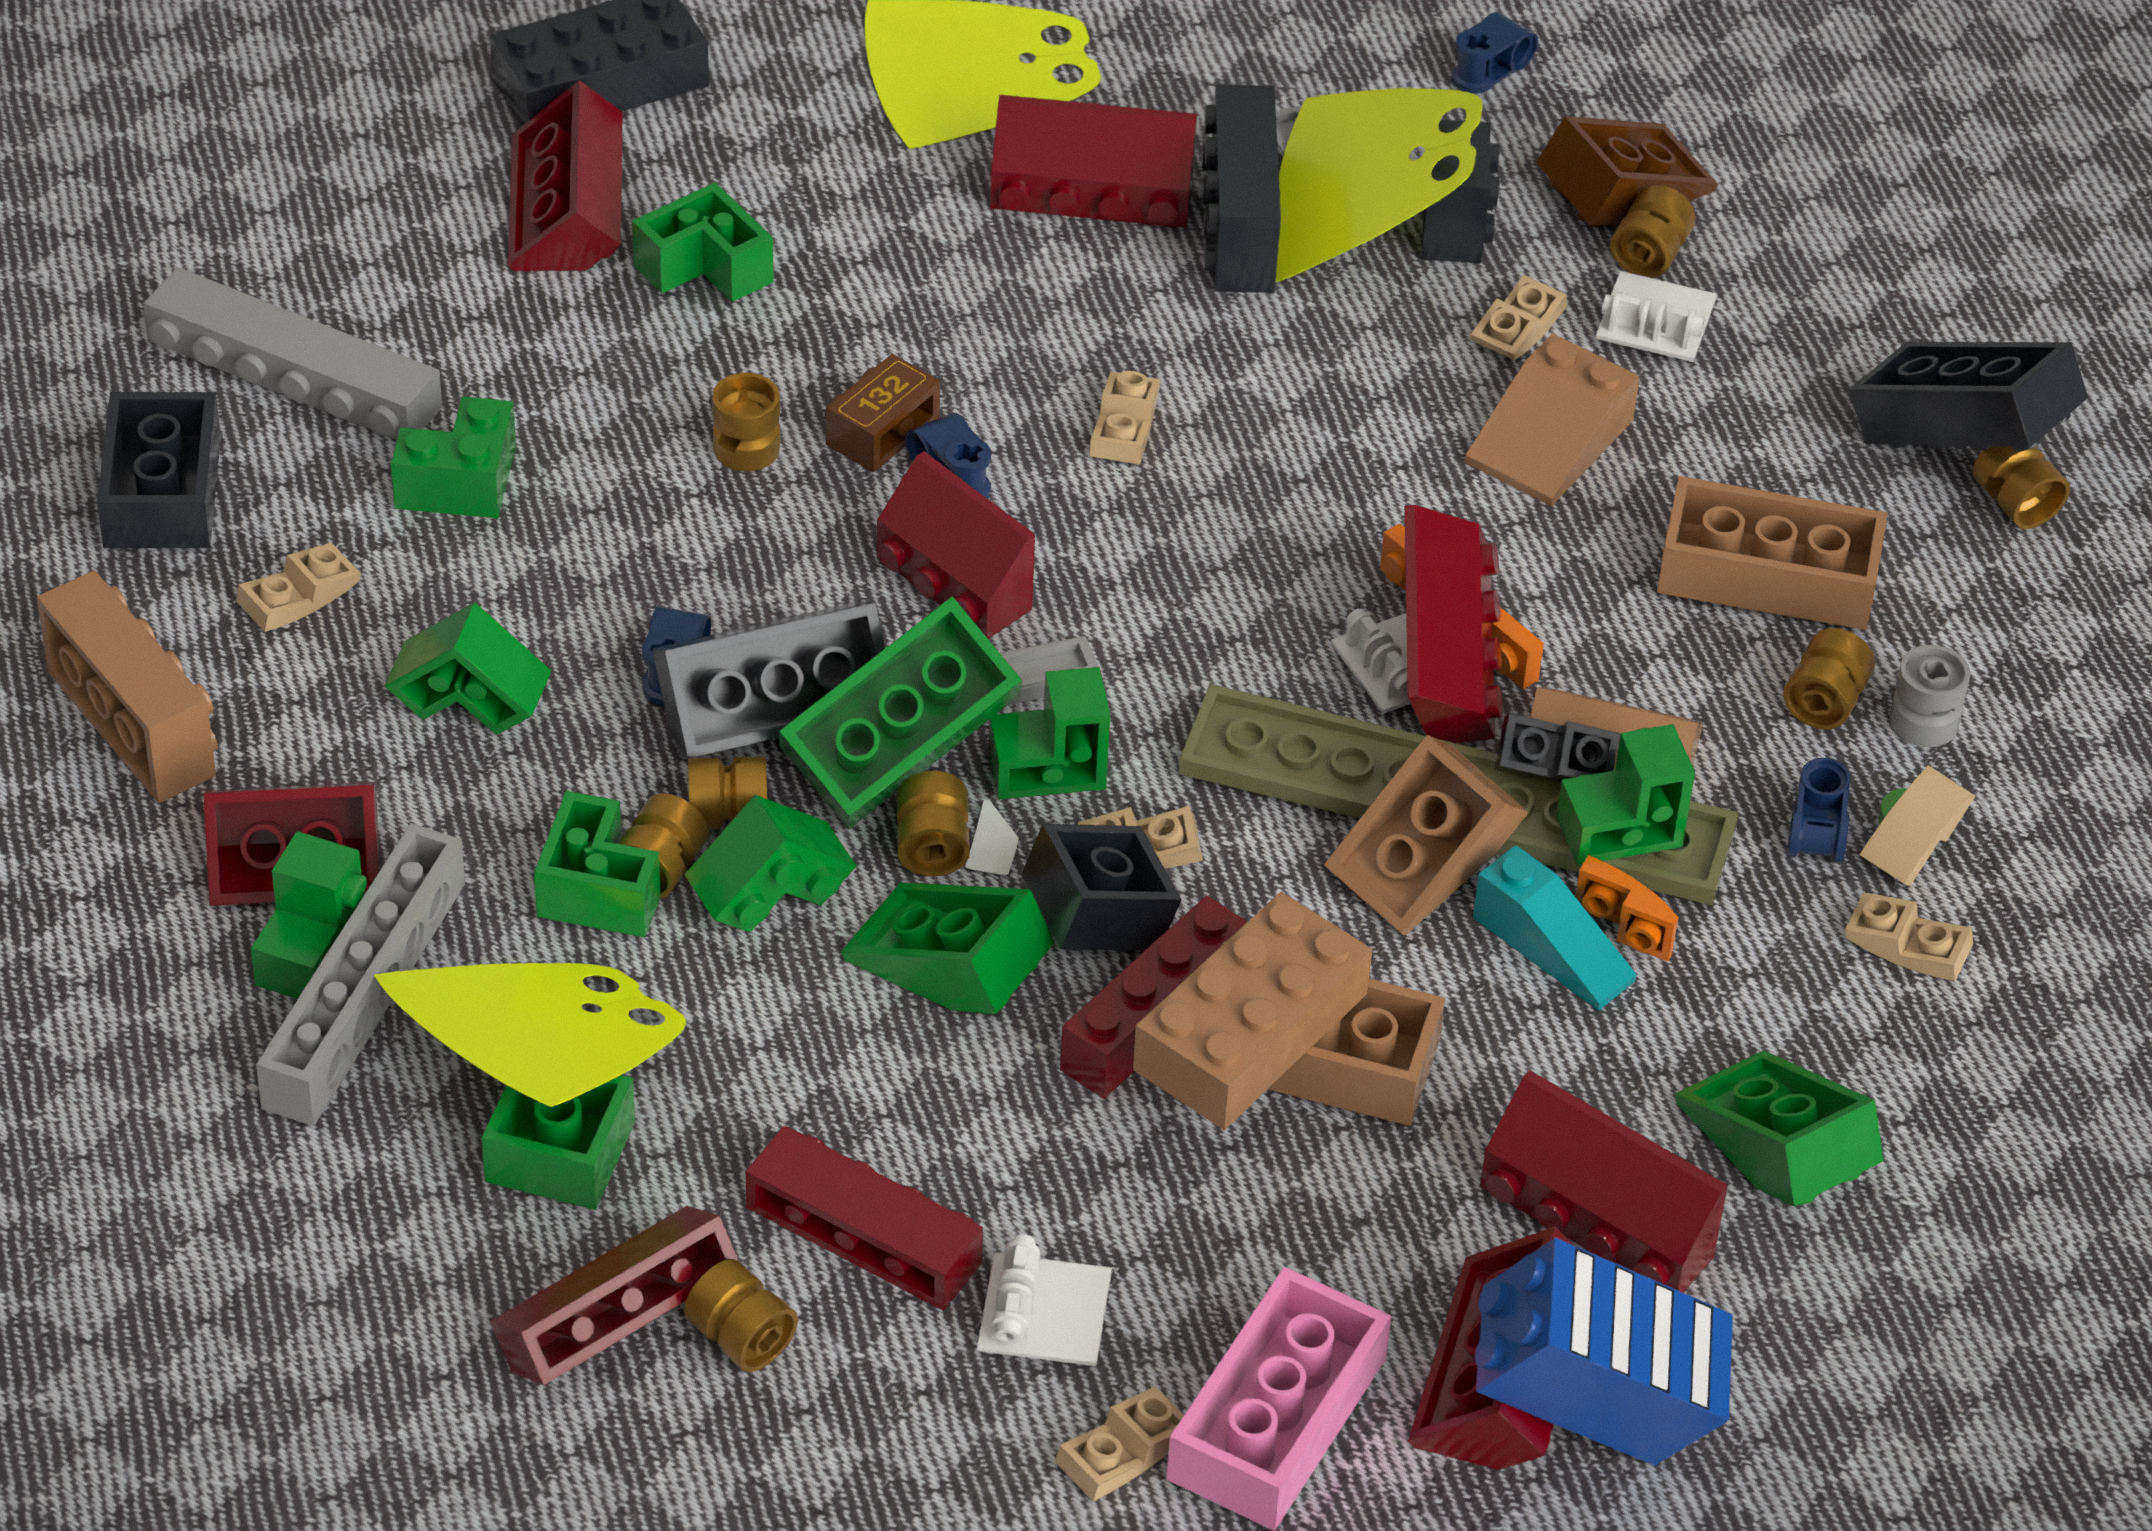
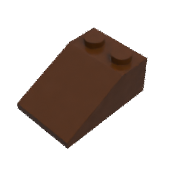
(1609, 162)

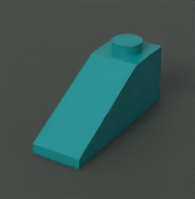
(1550, 927)

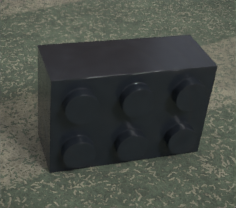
(159, 470)

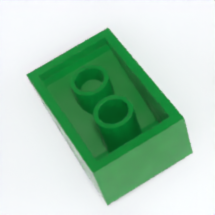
(954, 943)
(1786, 1126)

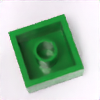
(559, 1149)

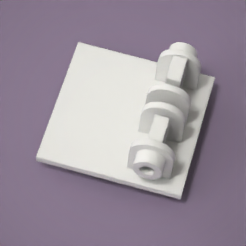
(1655, 316)
(1377, 657)
(1043, 1306)

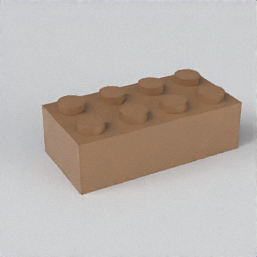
(1772, 552)
(128, 685)
(1252, 1010)
(1373, 1056)

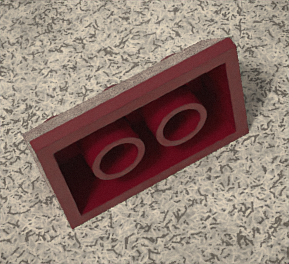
(957, 545)
(254, 826)

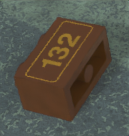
(878, 410)

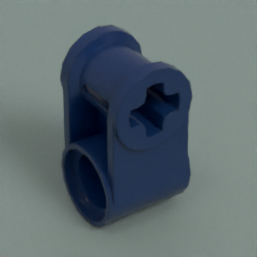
(1491, 53)
(955, 447)
(667, 628)
(1820, 810)

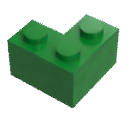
(703, 236)
(457, 469)
(472, 663)
(1057, 746)
(1637, 805)
(762, 858)
(592, 878)
(315, 896)

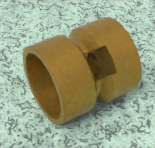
(1652, 231)
(746, 421)
(2023, 484)
(1829, 678)
(723, 790)
(933, 823)
(673, 830)
(742, 1316)

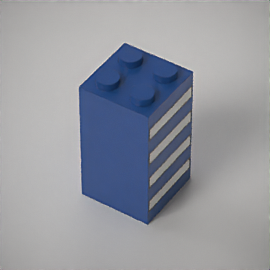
(1604, 1352)

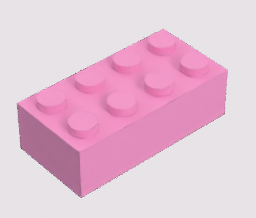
(1278, 1398)

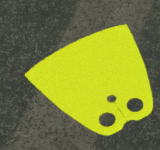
(950, 60)
(1352, 172)
(530, 1022)

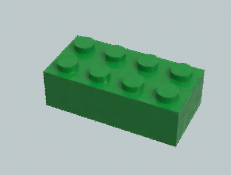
(900, 712)

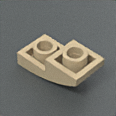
(1520, 319)
(1125, 417)
(307, 584)
(1916, 824)
(1170, 833)
(1895, 933)
(1123, 1447)

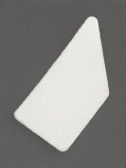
(993, 843)

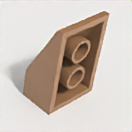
(1555, 419)
(1425, 835)

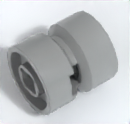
(1929, 695)

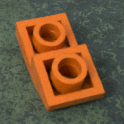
(1642, 916)

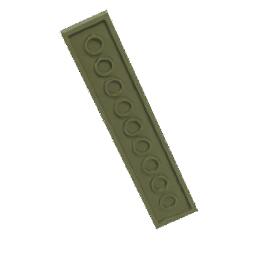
(1349, 762)

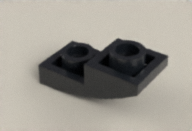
(1554, 750)

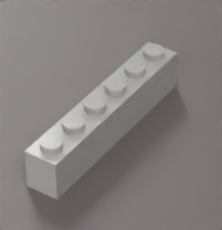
(292, 354)

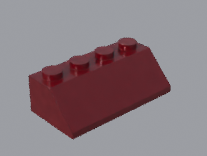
(1093, 161)
(566, 184)
(1451, 626)
(1603, 1185)
(1451, 1414)

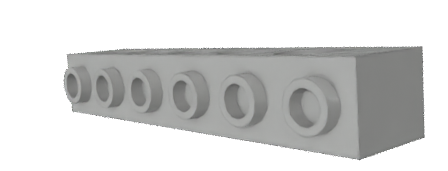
(343, 996)

